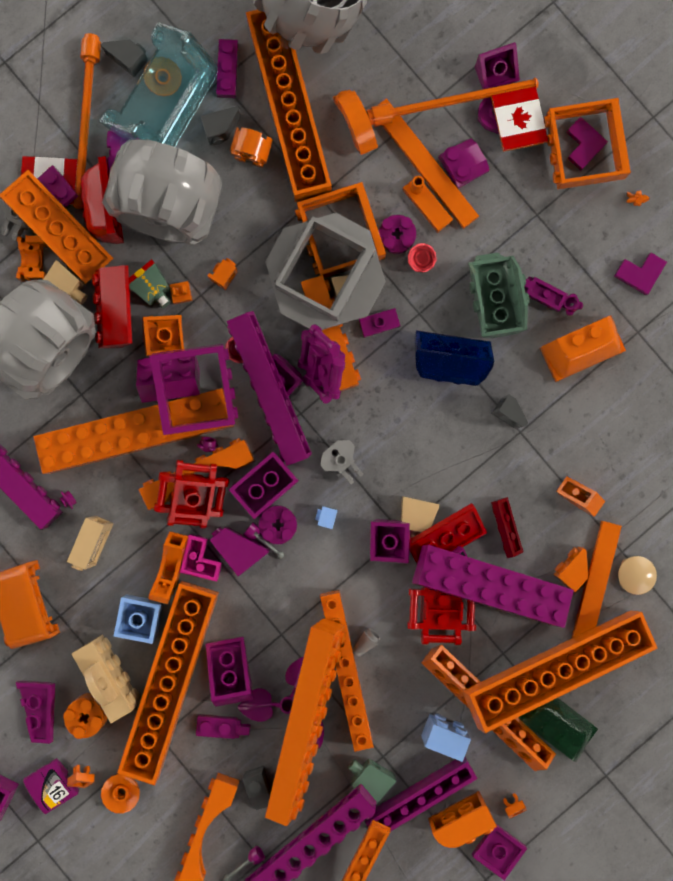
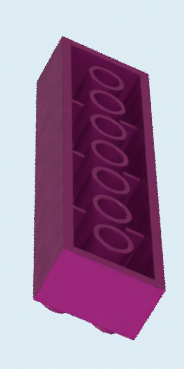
(492, 586)

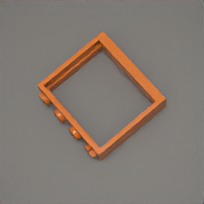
(617, 138)
(331, 197)

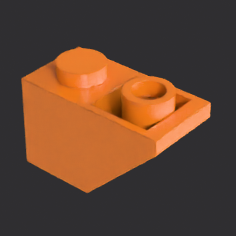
(574, 570)

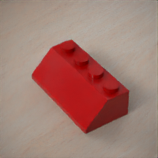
(112, 307)

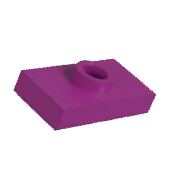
(379, 323)

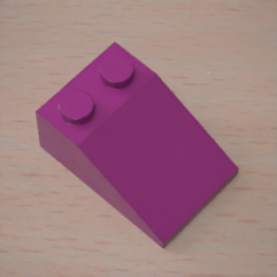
(229, 672)

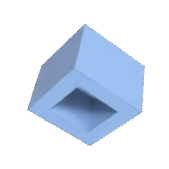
(326, 517)

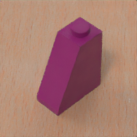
(237, 549)

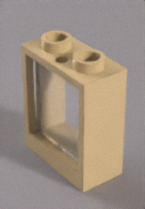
(89, 543)

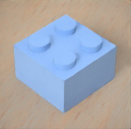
(138, 619)
(446, 737)

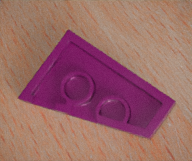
(39, 705)

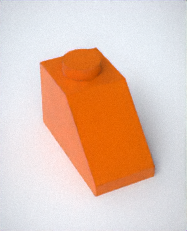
(581, 496)

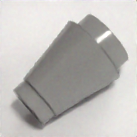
(366, 642)

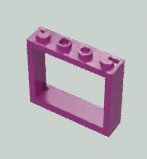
(226, 373)

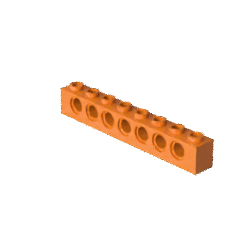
(348, 676)
(513, 733)

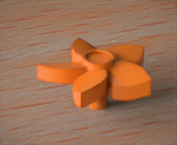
(637, 198)

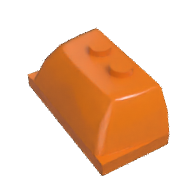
(582, 348)

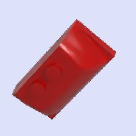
(98, 221)

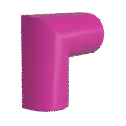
(195, 564)

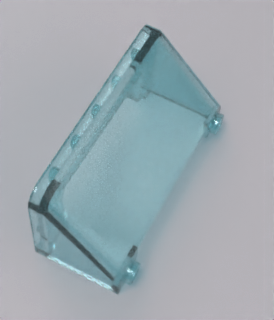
(167, 89)

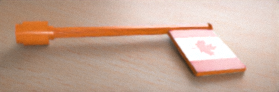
(514, 106)
(73, 169)

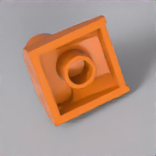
(162, 333)

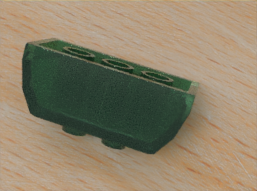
(561, 727)

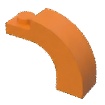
(357, 120)
(169, 569)

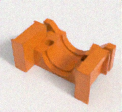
(30, 258)

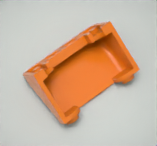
(22, 607)

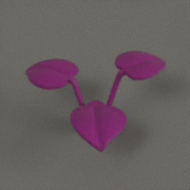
(260, 707)

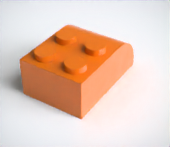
(462, 822)

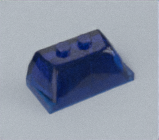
(452, 358)

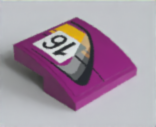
(49, 786)

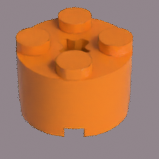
(250, 146)
(76, 720)

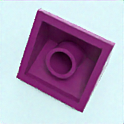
(498, 66)

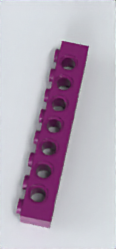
(356, 799)

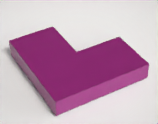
(589, 143)
(641, 278)

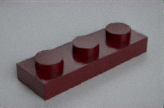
(507, 527)

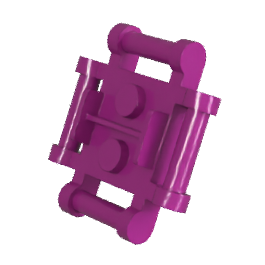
(323, 364)

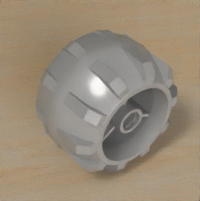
(309, 23)
(162, 192)
(41, 337)

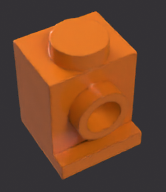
(223, 273)

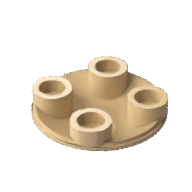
(637, 575)

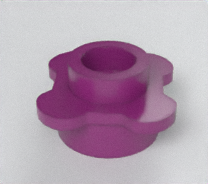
(572, 298)
(207, 444)
(67, 499)

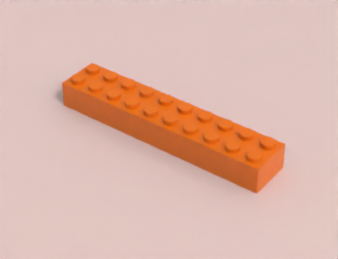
(290, 110)
(126, 432)
(559, 670)
(168, 682)
(305, 721)

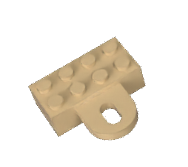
(106, 678)

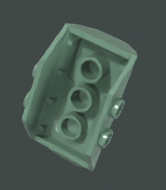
(499, 295)

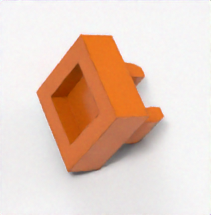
(180, 292)
(80, 779)
(514, 809)

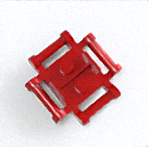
(191, 494)
(439, 612)

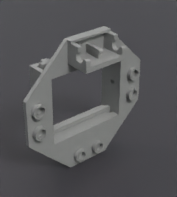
(358, 290)

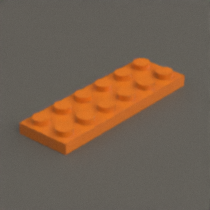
(55, 226)

